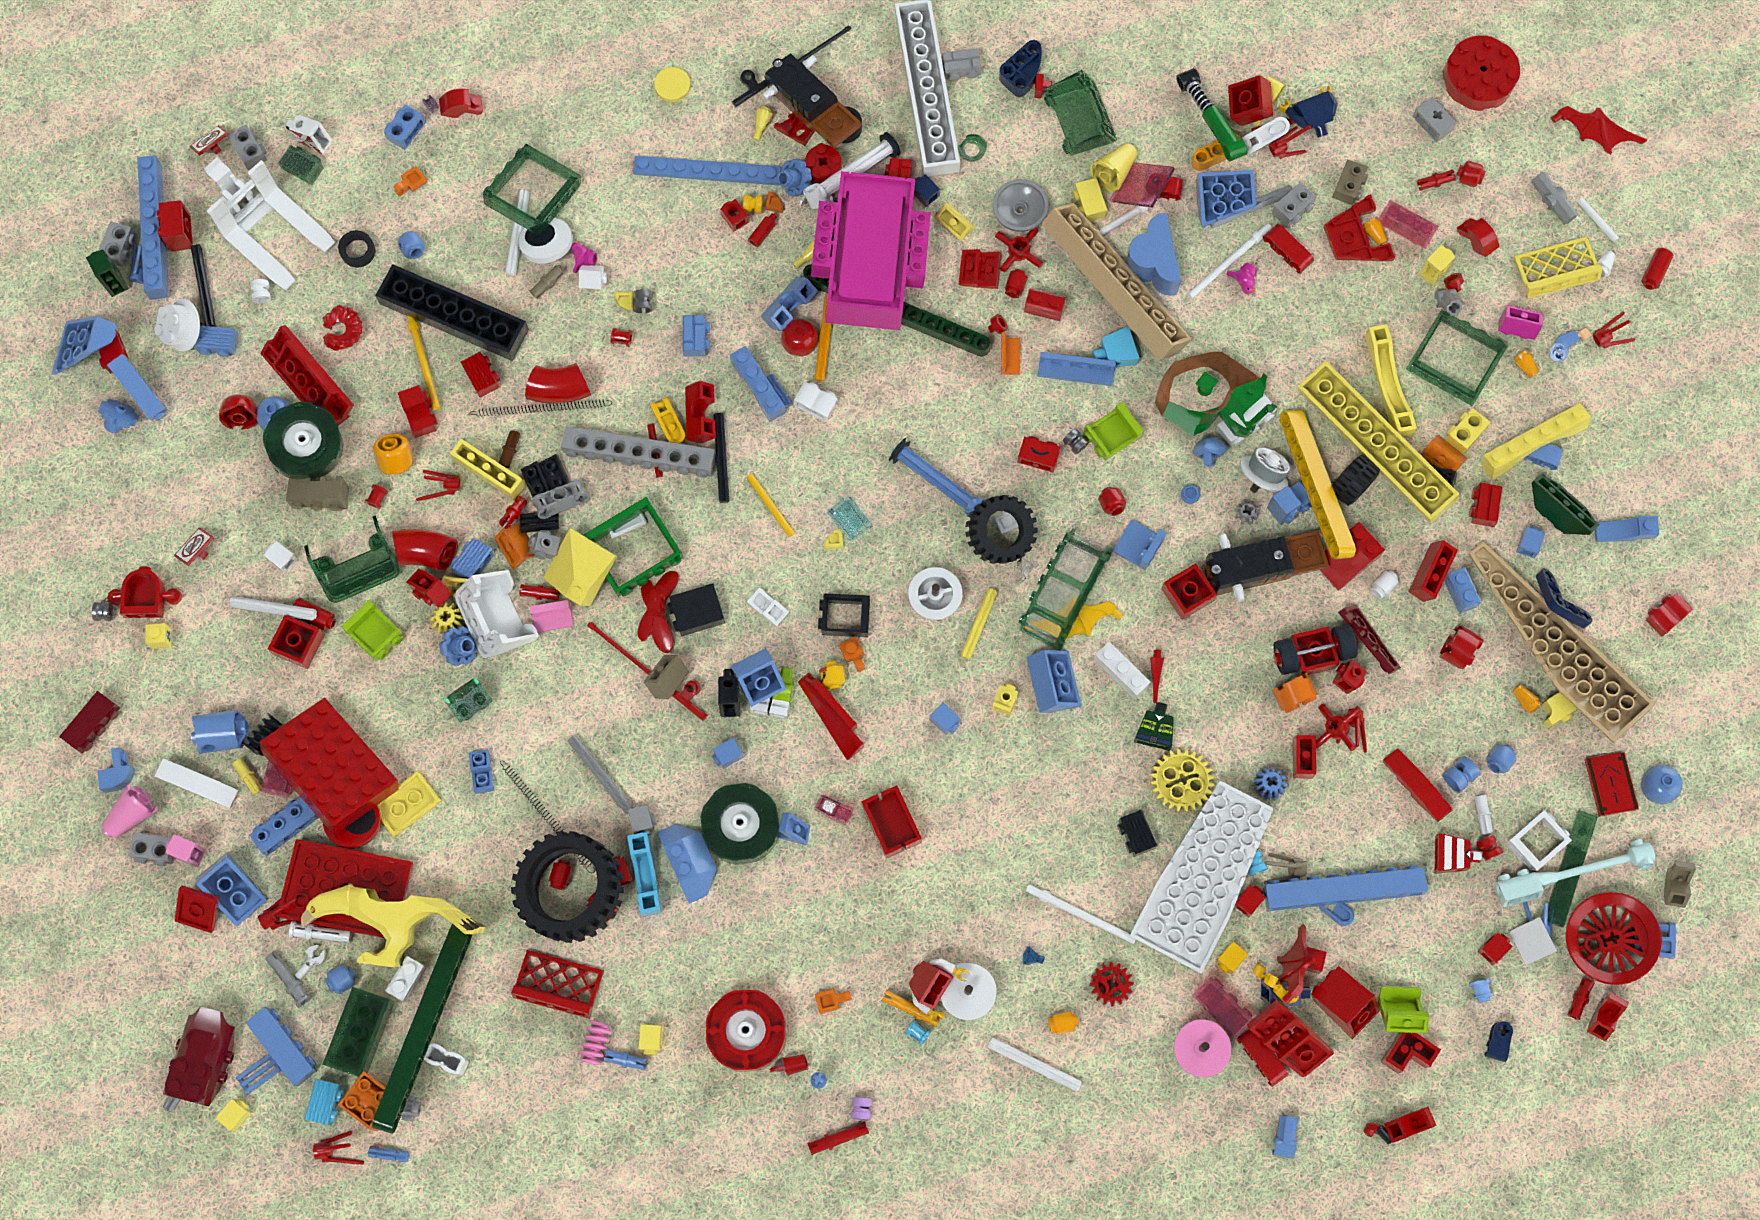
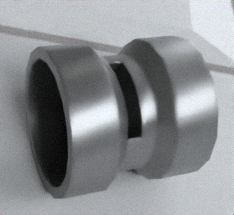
(642, 300)
(1075, 441)

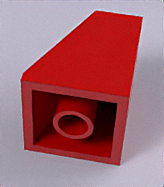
(1345, 1001)

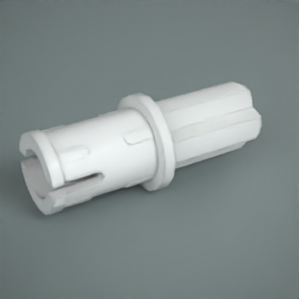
(1483, 814)

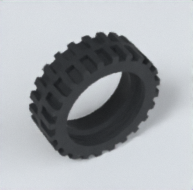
(535, 865)

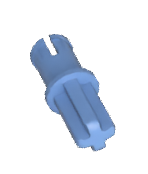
(818, 1080)

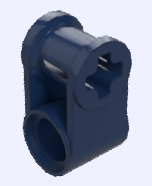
(1499, 1044)

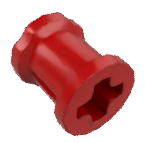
(621, 337)
(376, 496)

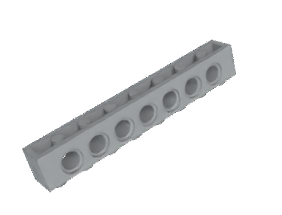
(574, 436)

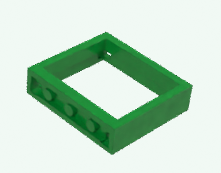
(621, 519)

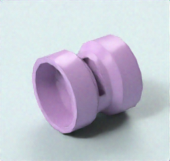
(861, 1108)

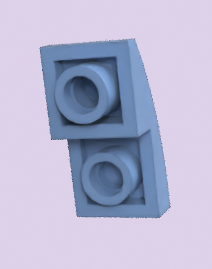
(481, 771)

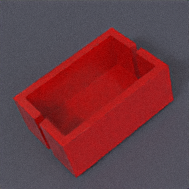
(891, 822)

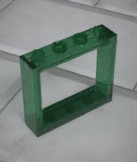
(539, 224)
(1443, 381)

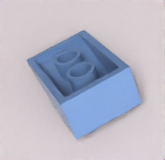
(232, 885)

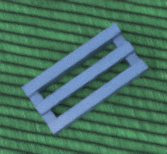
(243, 1084)

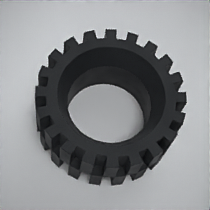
(978, 529)

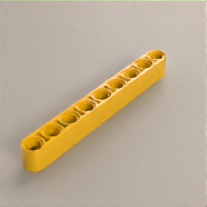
(1317, 484)

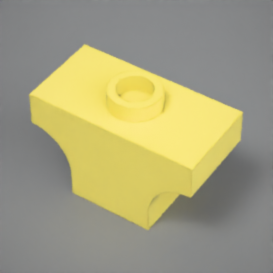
(1558, 709)

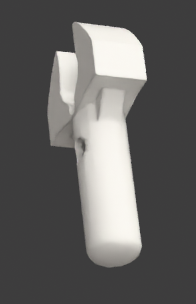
(310, 961)

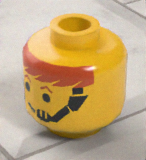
(832, 675)

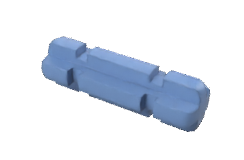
(779, 390)
(388, 1154)

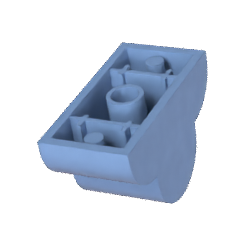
(1154, 257)

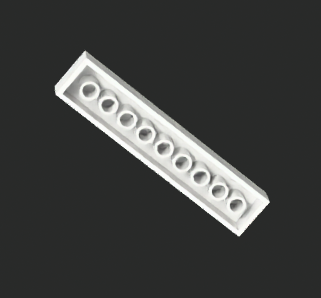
(927, 88)

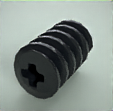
(270, 726)

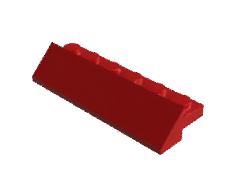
(305, 374)

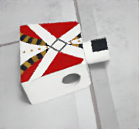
(309, 133)

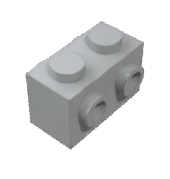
(1294, 205)

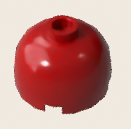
(799, 337)
(236, 410)

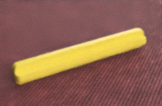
(979, 623)

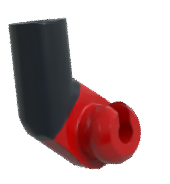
(1380, 1130)

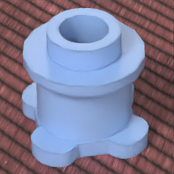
(1481, 990)

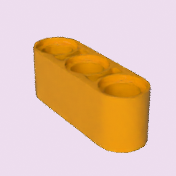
(1209, 157)

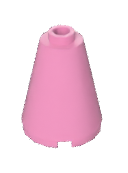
(128, 811)

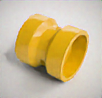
(753, 204)

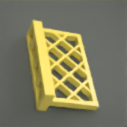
(1564, 280)

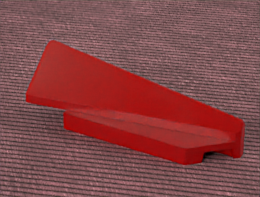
(833, 716)

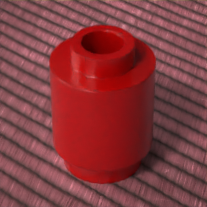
(1015, 283)
(560, 875)

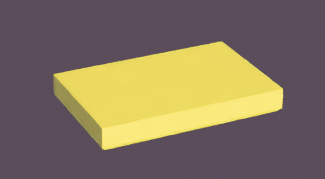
(408, 804)

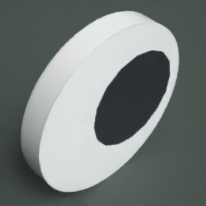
(549, 246)

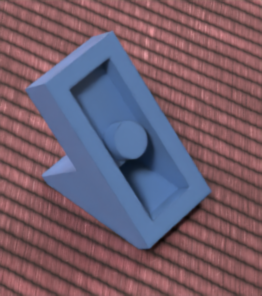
(793, 829)

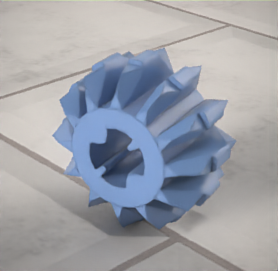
(1276, 788)

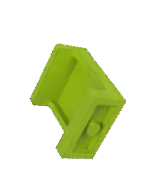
(1113, 432)
(373, 631)
(1402, 1009)

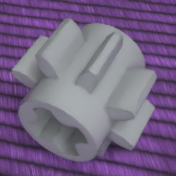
(1244, 517)
(411, 1109)

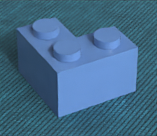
(1289, 503)

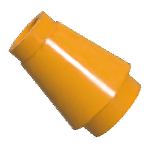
(1375, 231)
(1526, 363)
(1527, 699)

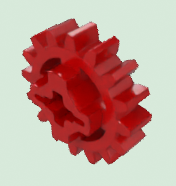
(1102, 980)

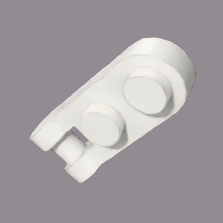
(1266, 134)

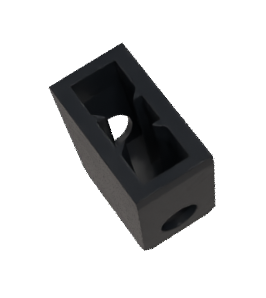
(728, 694)

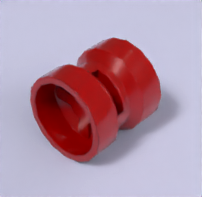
(1488, 843)

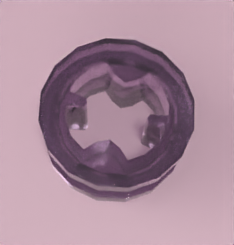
(430, 103)

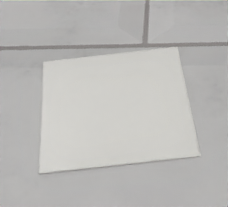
(1533, 941)

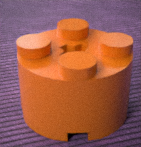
(1294, 692)

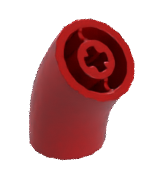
(556, 384)
(424, 548)

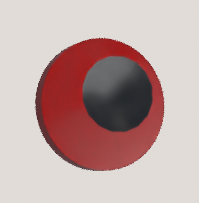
(359, 832)

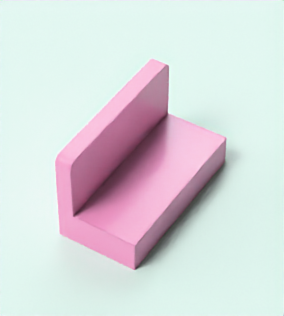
(552, 616)

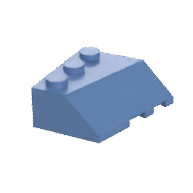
(1224, 194)
(81, 340)

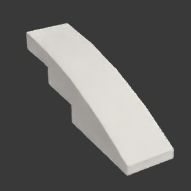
(196, 783)

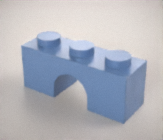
(796, 293)

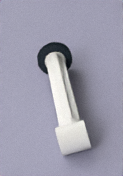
(820, 192)

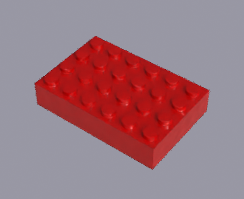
(329, 766)

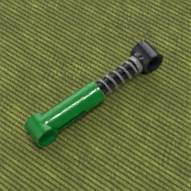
(1232, 145)

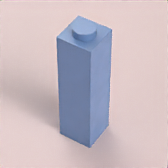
(138, 388)

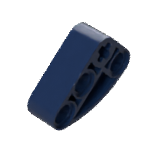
(1024, 74)

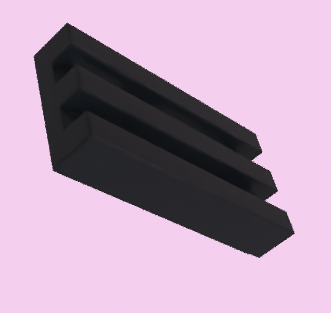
(532, 518)

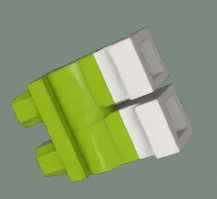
(780, 701)

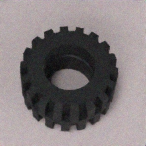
(1355, 480)

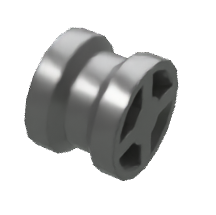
(102, 611)

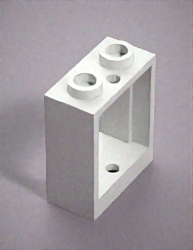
(1523, 852)

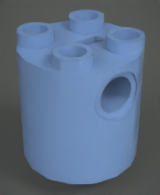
(219, 731)

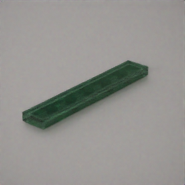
(1573, 857)

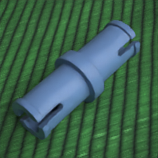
(625, 1059)

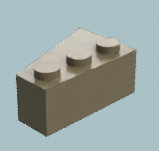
(318, 494)

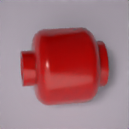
(1471, 173)
(1112, 501)

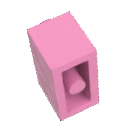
(185, 850)

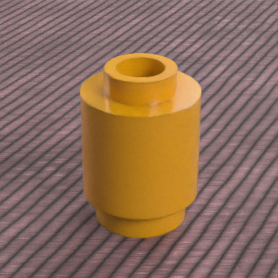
(1063, 1022)

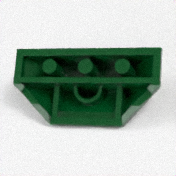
(1561, 507)

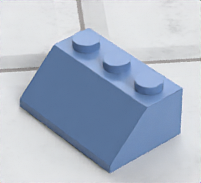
(1053, 681)

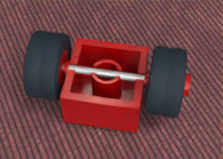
(1315, 650)

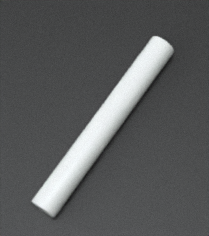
(1598, 220)

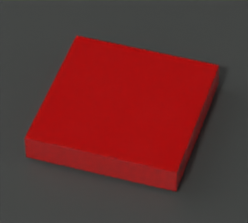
(196, 909)

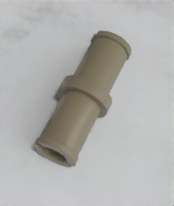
(546, 282)

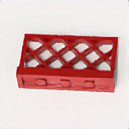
(551, 1000)

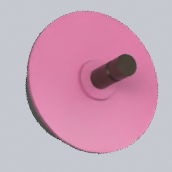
(1202, 1048)

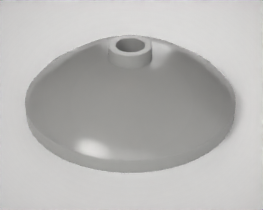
(1020, 195)

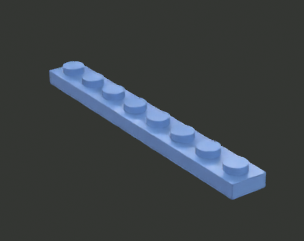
(706, 170)

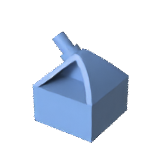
(758, 677)

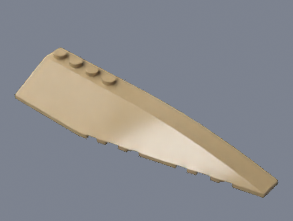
(1564, 653)

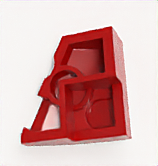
(792, 126)

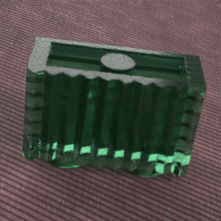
(301, 164)

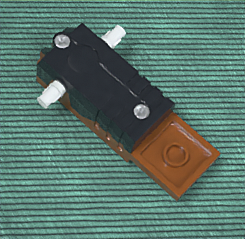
(809, 99)
(1263, 562)

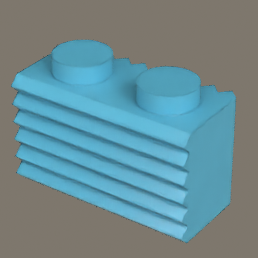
(324, 1102)

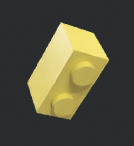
(1090, 199)

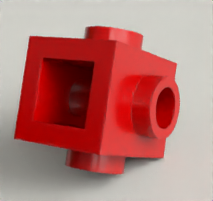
(1349, 676)

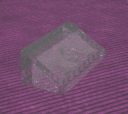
(1021, 571)

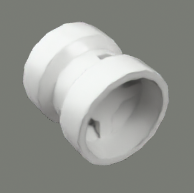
(260, 291)

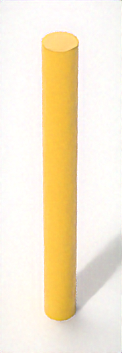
(770, 505)

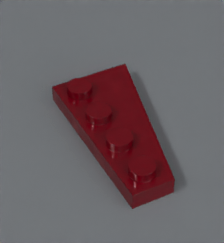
(1354, 617)

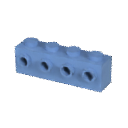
(282, 826)

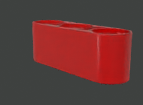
(1287, 246)
(1265, 1058)

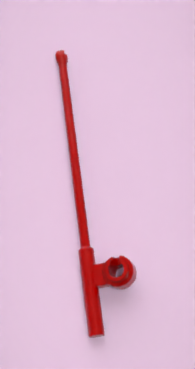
(684, 697)

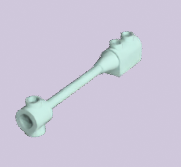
(1530, 885)

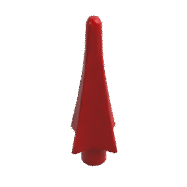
(1156, 669)

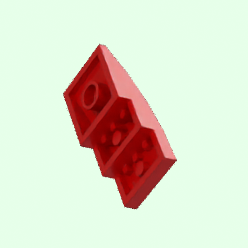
(1290, 1038)

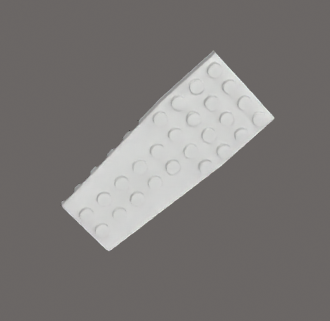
(1203, 878)

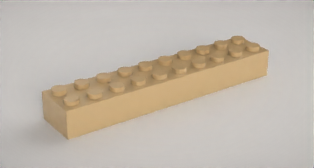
(1116, 281)

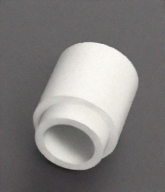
(1384, 584)

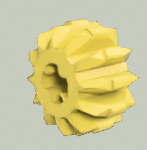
(452, 622)

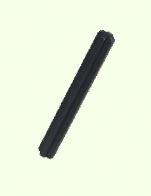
(203, 286)
(721, 459)

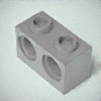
(247, 147)
(112, 242)
(153, 844)

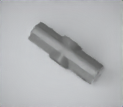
(1554, 197)

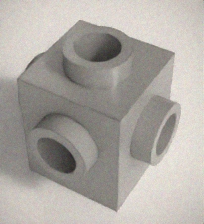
(543, 545)

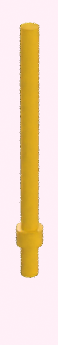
(414, 328)

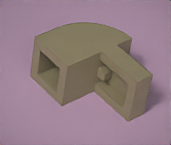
(1677, 883)

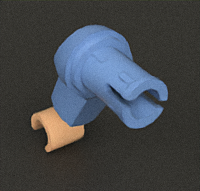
(1561, 346)

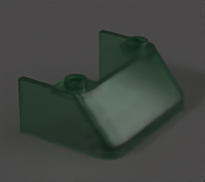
(357, 573)

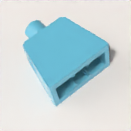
(1118, 347)

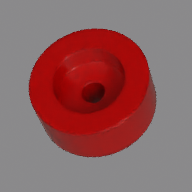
(1454, 281)
(998, 324)

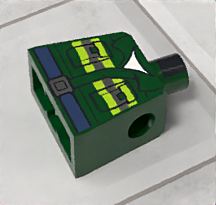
(1156, 728)

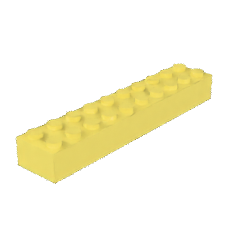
(1378, 442)

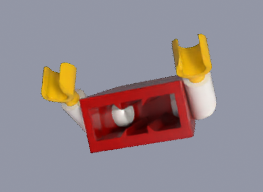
(930, 983)

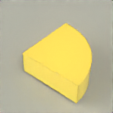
(625, 300)
(834, 540)

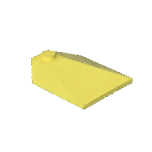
(579, 568)

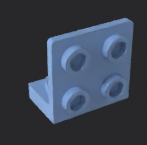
(1139, 544)

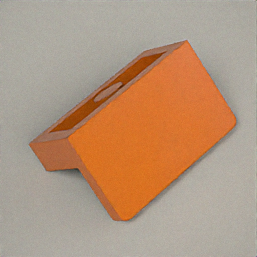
(1010, 355)
(1443, 454)
(514, 545)

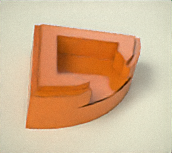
(773, 203)

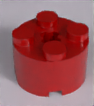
(822, 162)
(1460, 647)

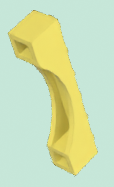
(1382, 357)
(1560, 426)

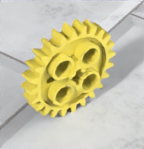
(1175, 764)

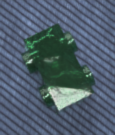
(468, 700)

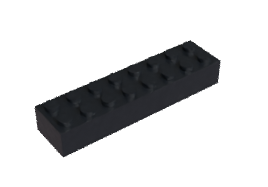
(452, 312)

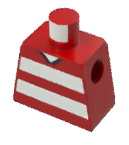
(1453, 854)

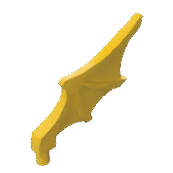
(1090, 615)

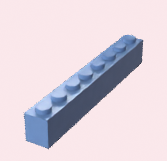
(153, 248)
(1347, 889)

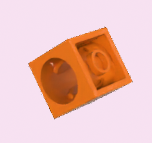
(364, 1099)

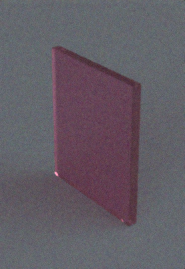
(1143, 185)

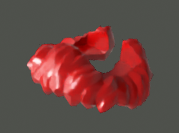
(353, 328)

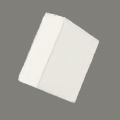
(1005, 523)

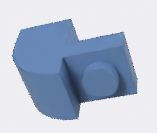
(118, 776)

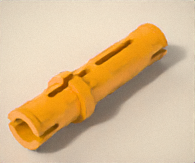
(907, 1006)

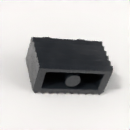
(1137, 833)

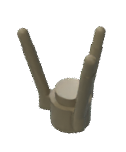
(1295, 867)

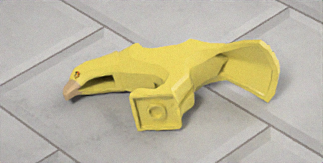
(392, 919)

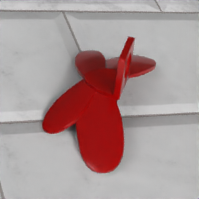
(653, 619)

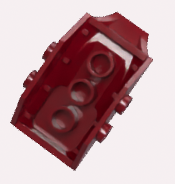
(201, 1058)

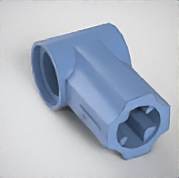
(1285, 1139)

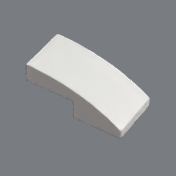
(767, 607)

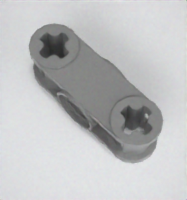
(560, 499)

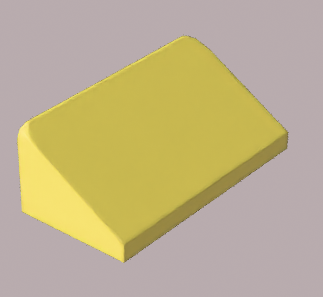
(954, 221)

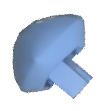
(1209, 448)

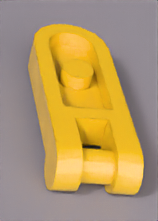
(668, 421)

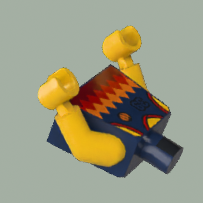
(1272, 989)

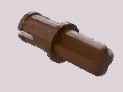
(509, 449)

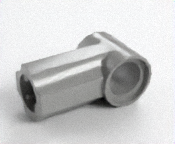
(1449, 301)

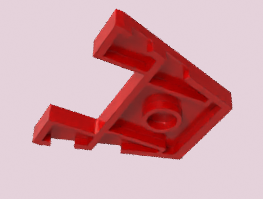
(1349, 238)

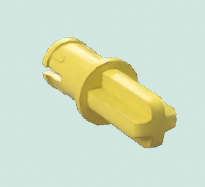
(247, 776)

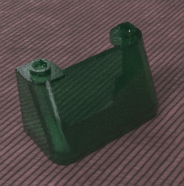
(1080, 113)

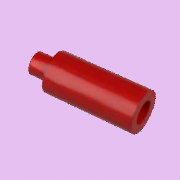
(762, 230)

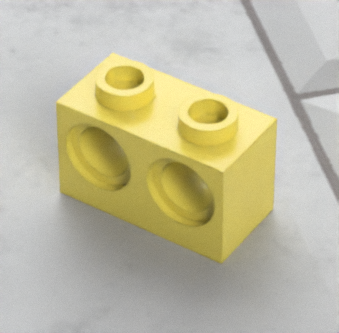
(1437, 264)
(1466, 430)

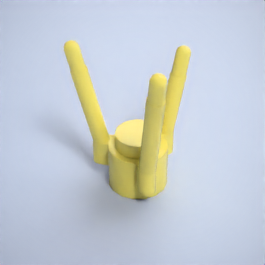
(453, 583)

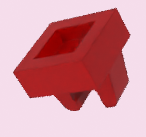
(1040, 85)

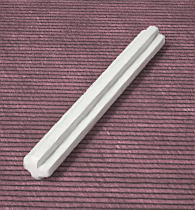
(514, 249)
(273, 608)
(1035, 1064)

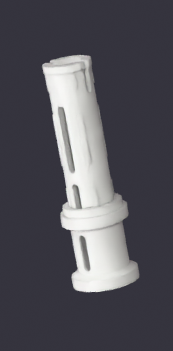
(313, 931)

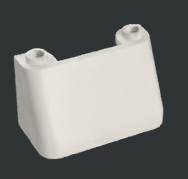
(492, 615)

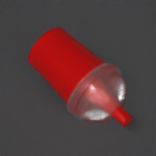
(790, 1065)

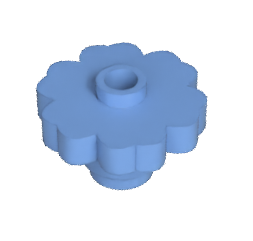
(794, 177)
(117, 415)
(458, 646)

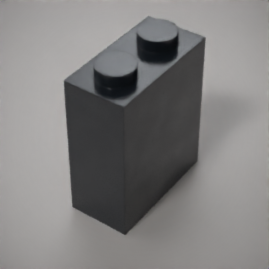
(696, 610)

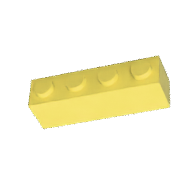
(487, 469)

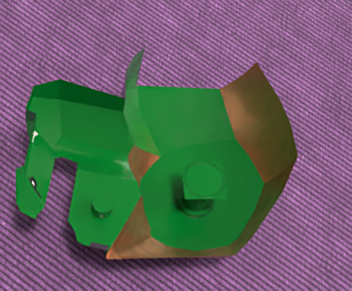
(1244, 391)

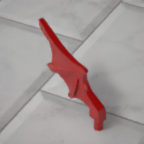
(1597, 128)
(1294, 966)

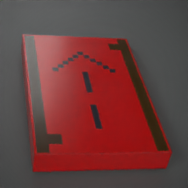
(1611, 784)

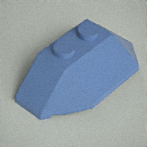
(689, 860)

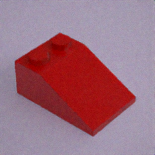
(1344, 570)

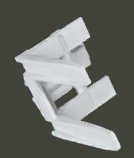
(236, 222)

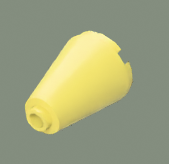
(1114, 167)

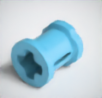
(917, 1032)

